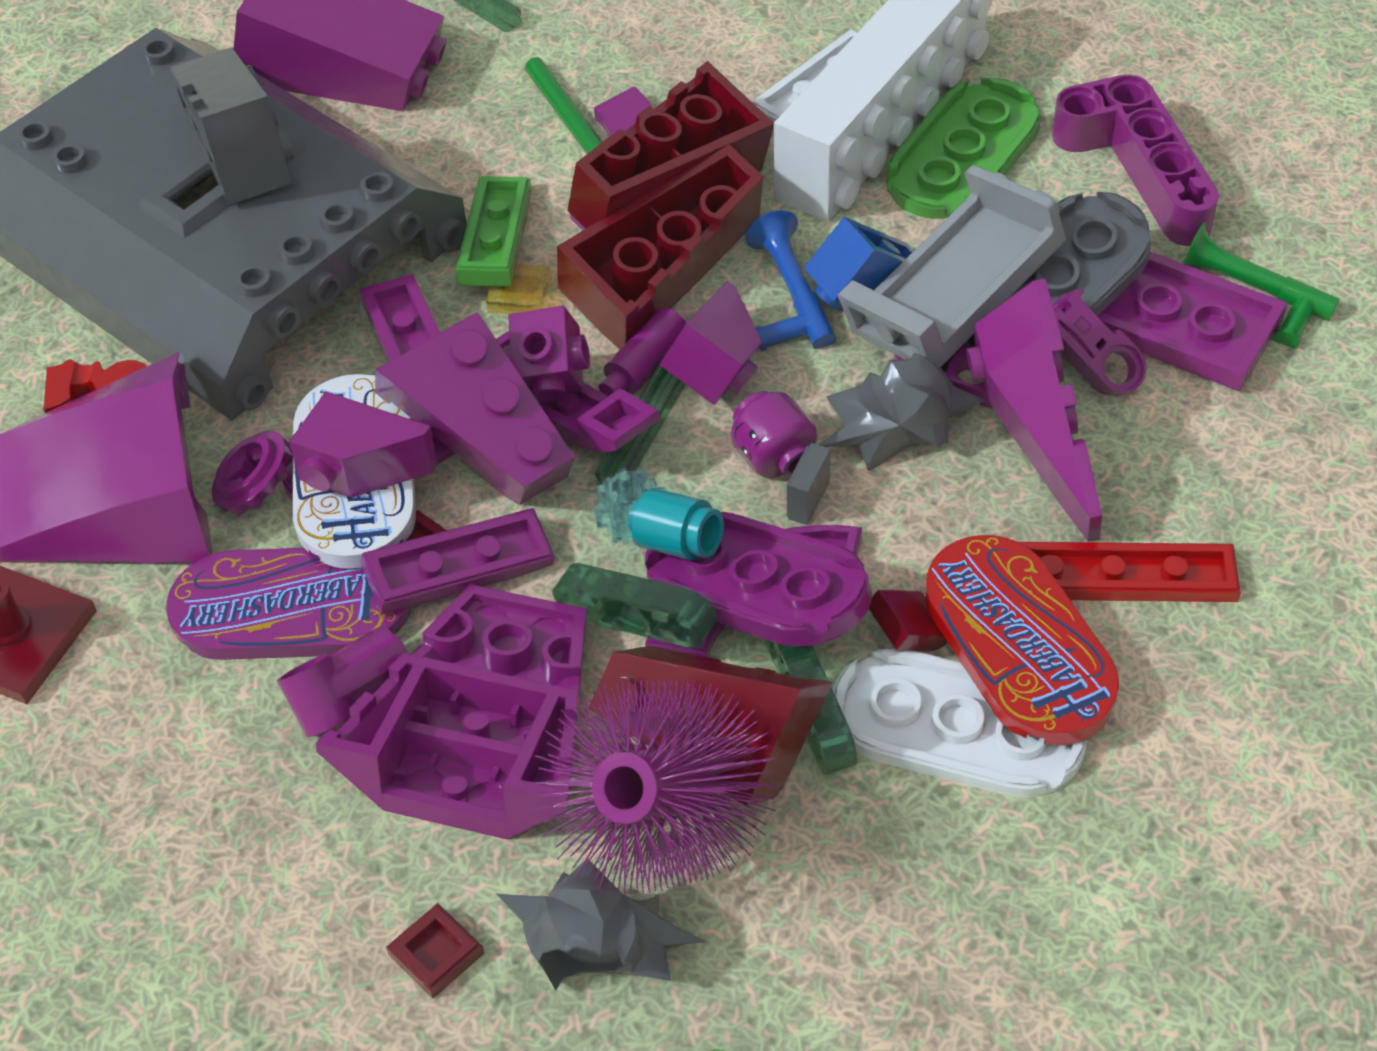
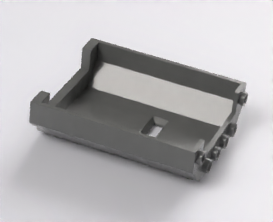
(98, 223)

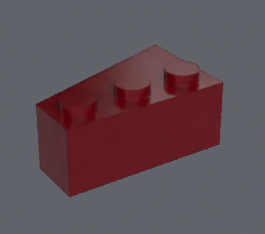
(779, 703)

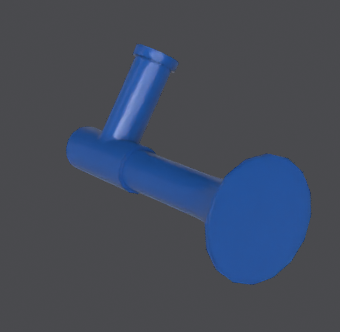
(773, 233)

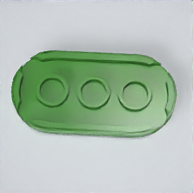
(976, 130)

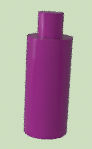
(642, 353)

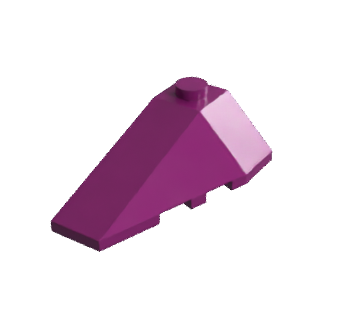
(1021, 374)

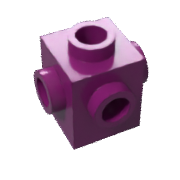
(548, 351)

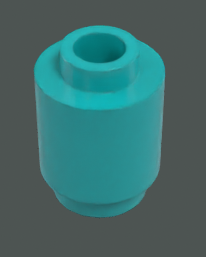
(675, 524)

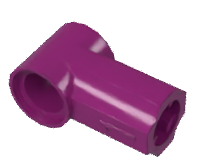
(329, 685)

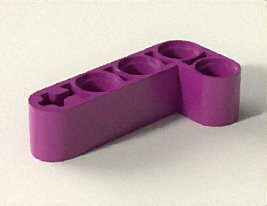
(1148, 143)

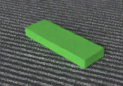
(494, 231)

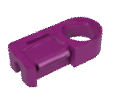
(1090, 342)

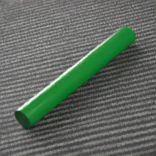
(562, 104)

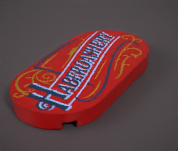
(1021, 639)

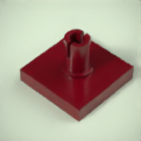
(35, 631)

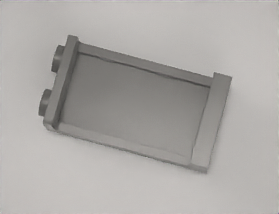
(959, 270)

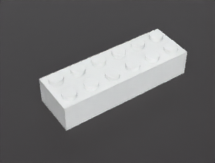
(872, 99)

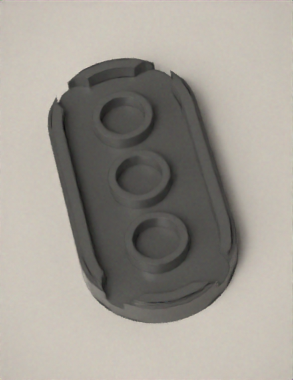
(1102, 250)

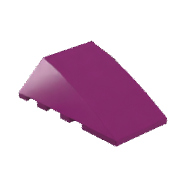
(105, 477)
(468, 714)

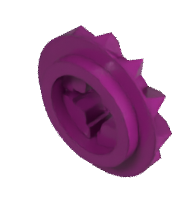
(251, 472)

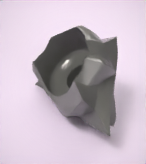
(898, 409)
(596, 929)

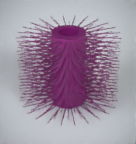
(656, 784)

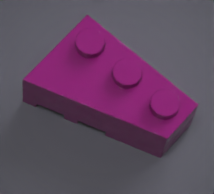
(478, 409)

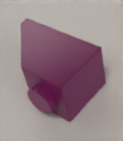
(715, 347)
(359, 447)

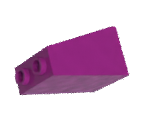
(342, 48)

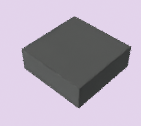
(808, 483)

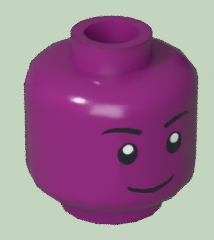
(771, 433)

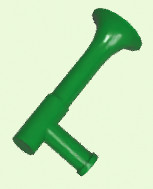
(1303, 297)

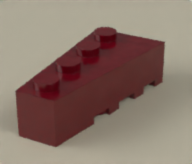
(666, 141)
(659, 244)

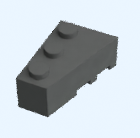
(234, 124)

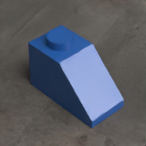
(854, 254)

